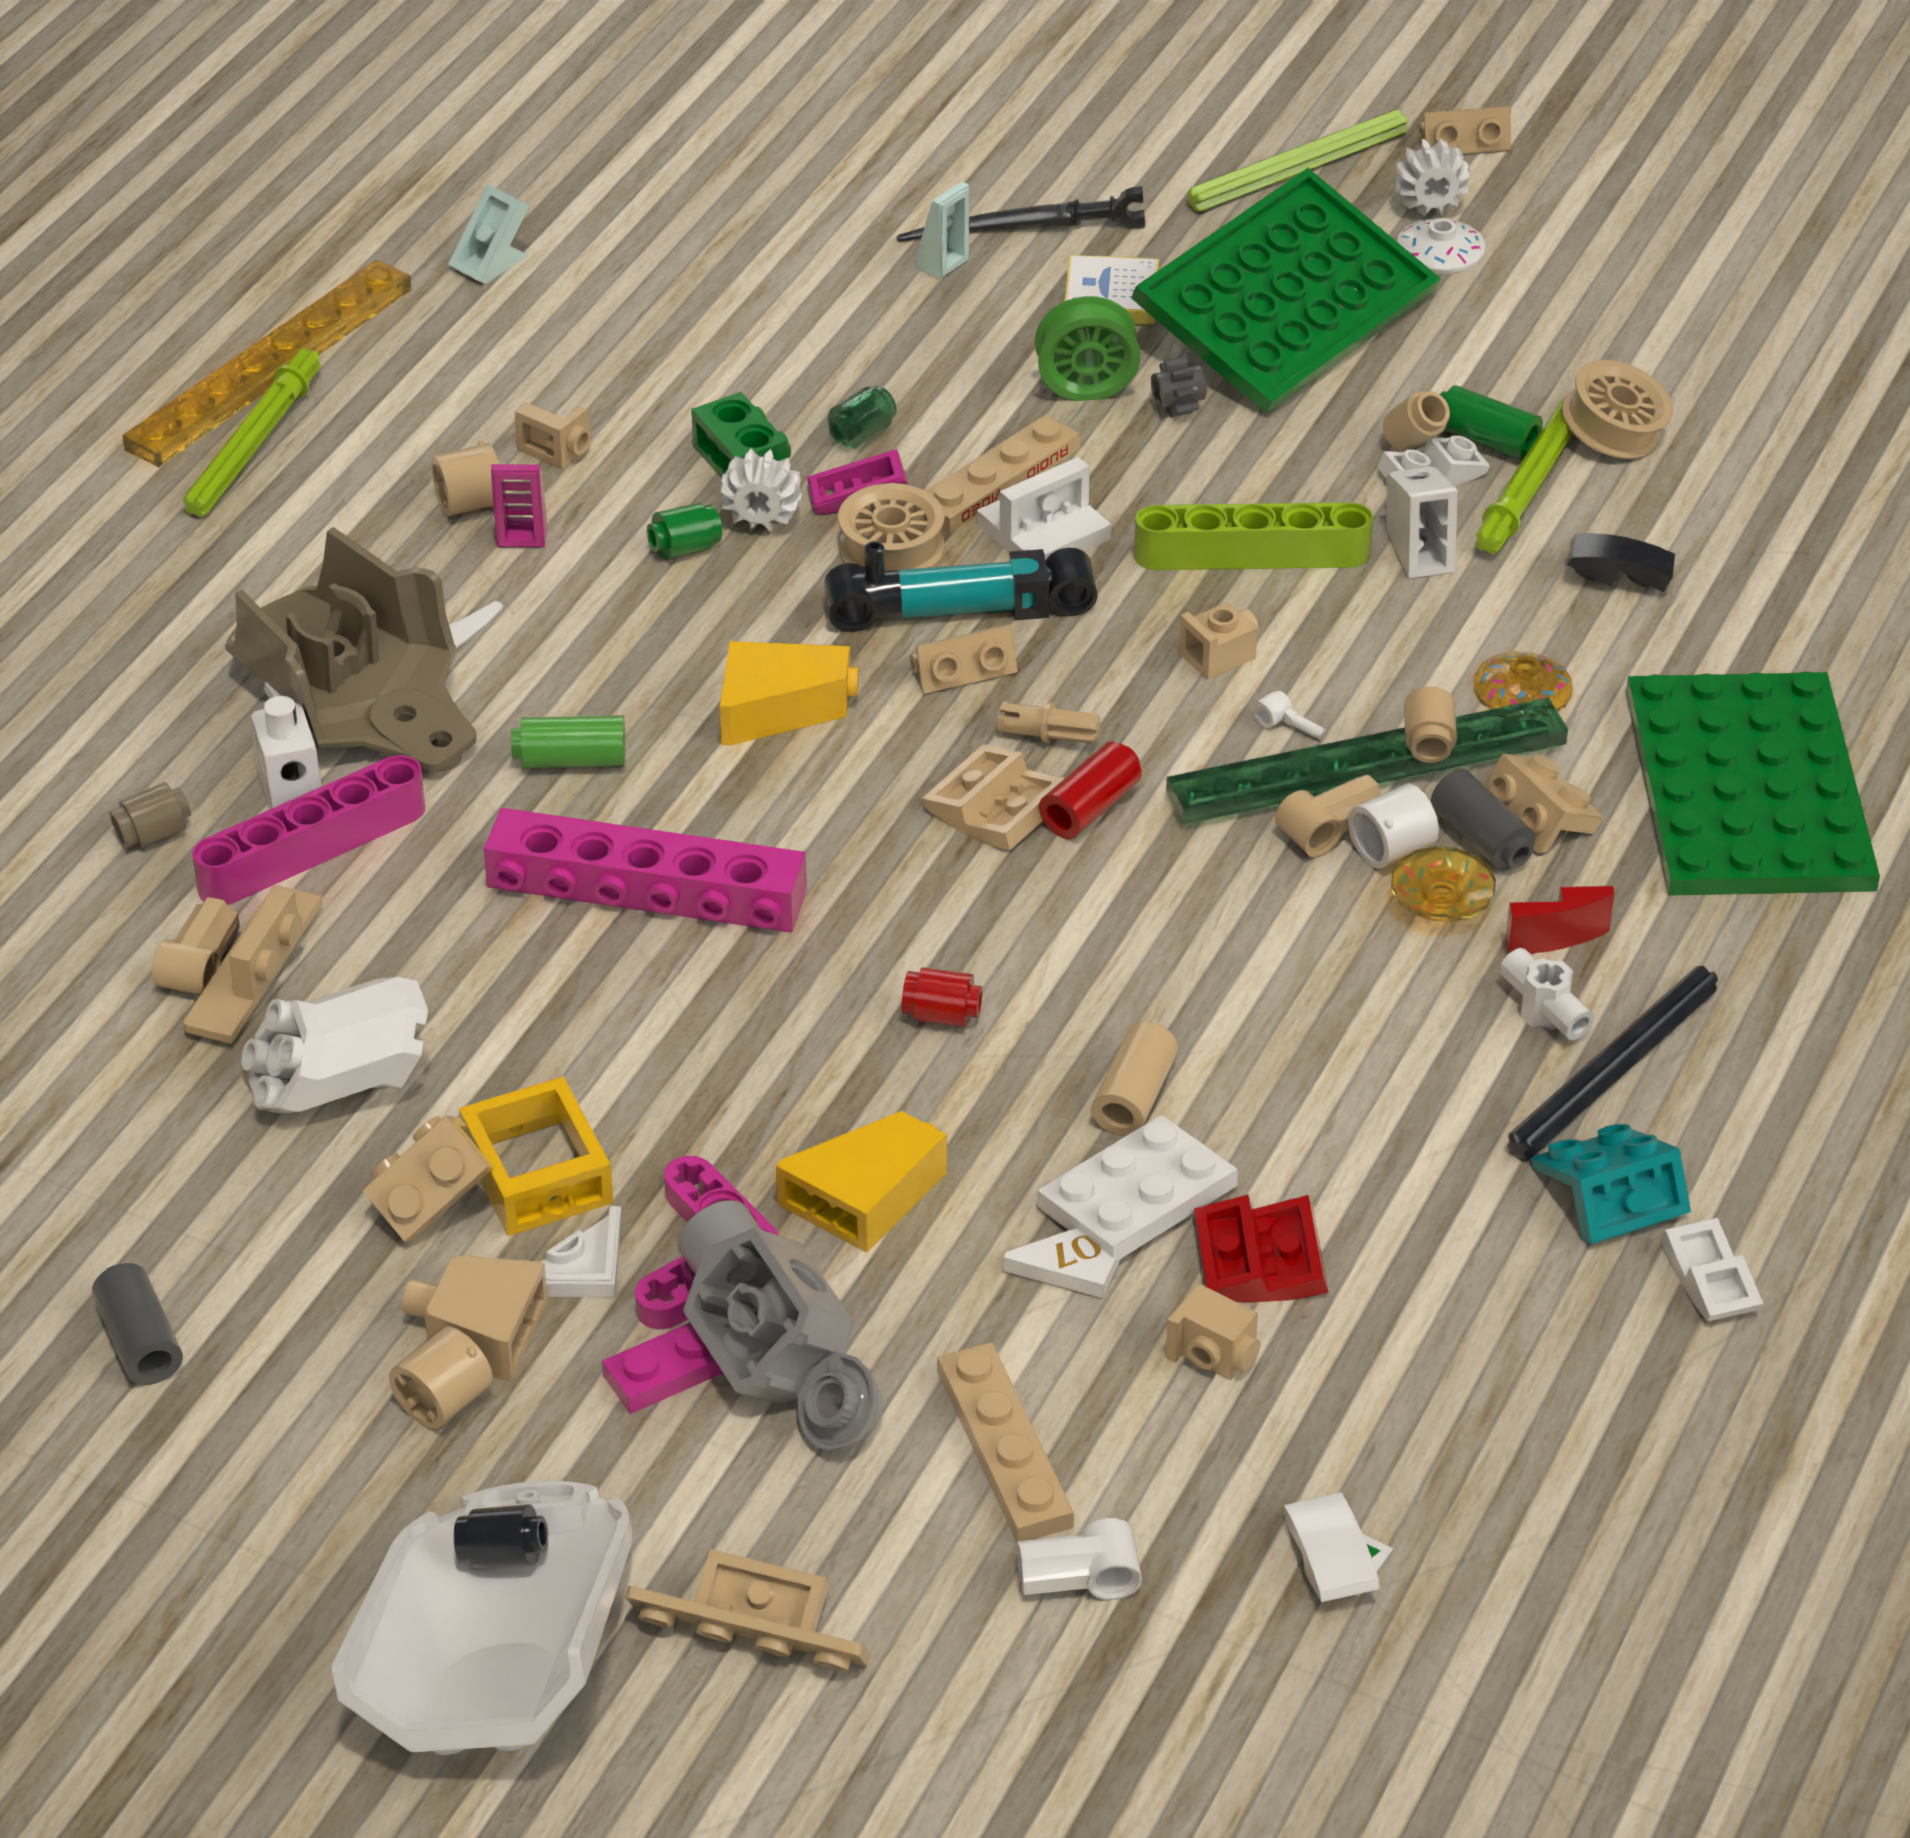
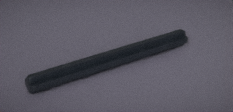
(1612, 1063)

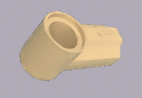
(1320, 820)
(198, 948)

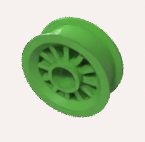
(1087, 348)

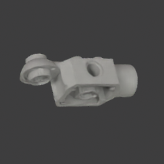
(776, 1324)

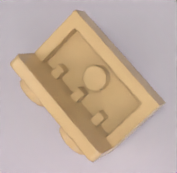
(1542, 798)
(427, 1177)

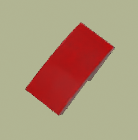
(1550, 926)

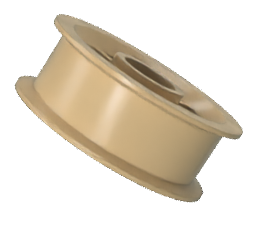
(1617, 409)
(898, 517)

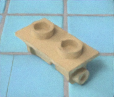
(1469, 129)
(965, 659)

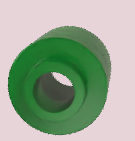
(684, 530)

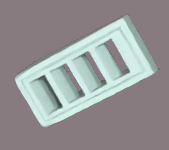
(946, 233)

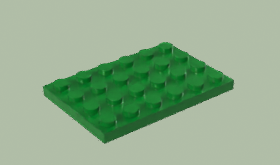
(1286, 289)
(1750, 784)

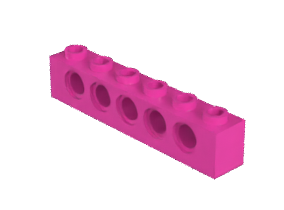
(646, 869)

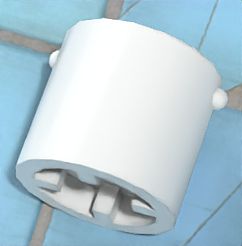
(1393, 825)

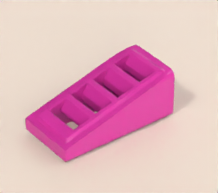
(858, 475)
(519, 530)

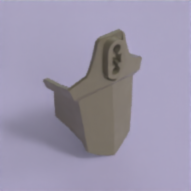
(361, 656)

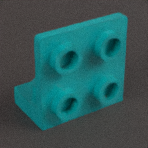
(1618, 1180)

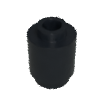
(500, 1537)

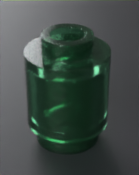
(861, 416)

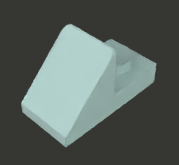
(487, 240)

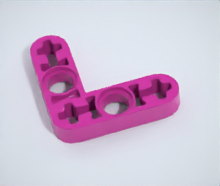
(683, 1196)

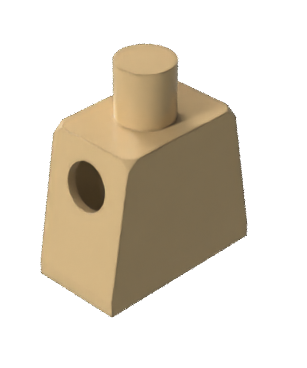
(487, 1300)

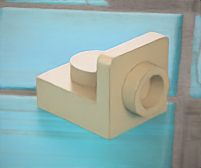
(551, 436)

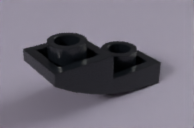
(1606, 555)

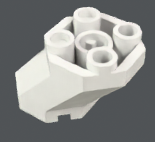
(335, 1045)

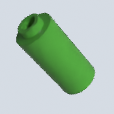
(570, 741)

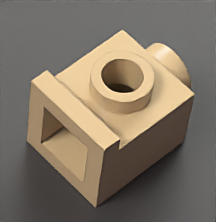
(1218, 639)
(1213, 1333)

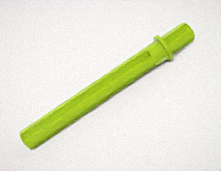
(289, 383)
(1503, 516)

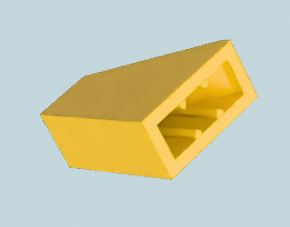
(783, 688)
(864, 1178)

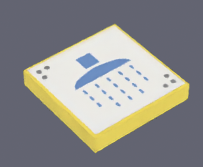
(1111, 279)

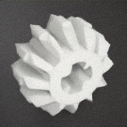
(1432, 177)
(761, 490)

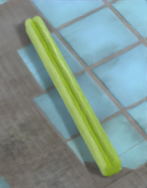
(1296, 160)

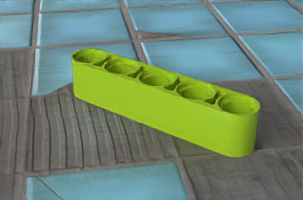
(1253, 536)

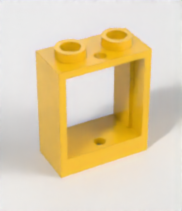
(525, 1199)

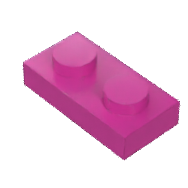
(659, 1368)

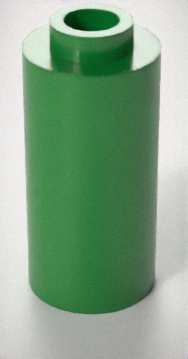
(1491, 422)

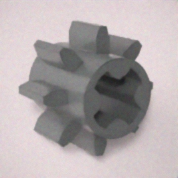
(1178, 386)

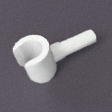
(1279, 708)

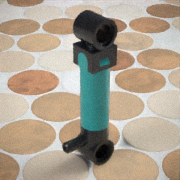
(1022, 585)

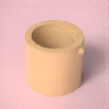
(464, 479)
(440, 1377)

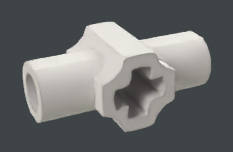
(1546, 993)

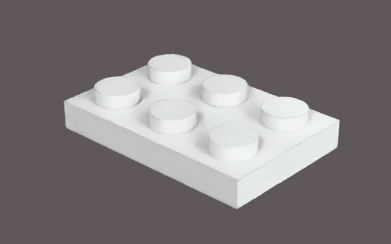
(1138, 1187)

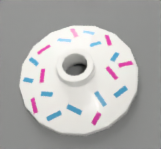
(1443, 244)

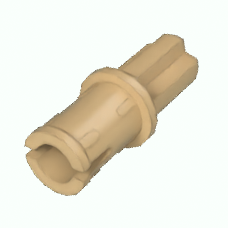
(1048, 722)

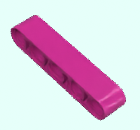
(309, 830)

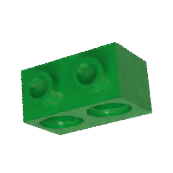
(731, 429)

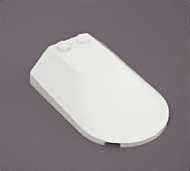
(486, 1654)

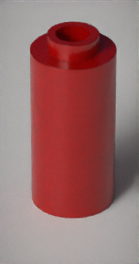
(1090, 789)

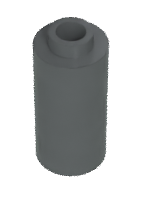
(1483, 820)
(137, 1323)

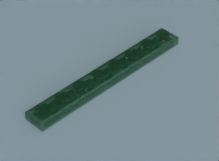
(1381, 755)

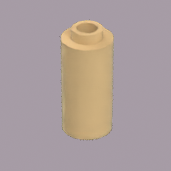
(1134, 1078)

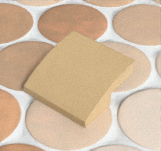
(991, 797)

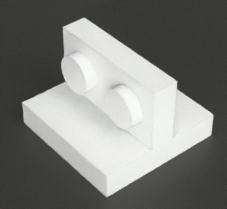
(1047, 512)

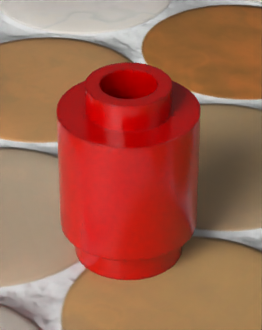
(941, 996)

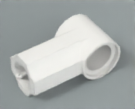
(1096, 1560)

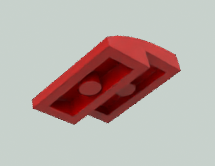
(1261, 1250)

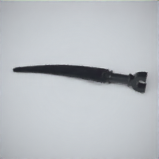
(1057, 213)

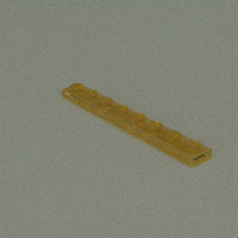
(253, 370)

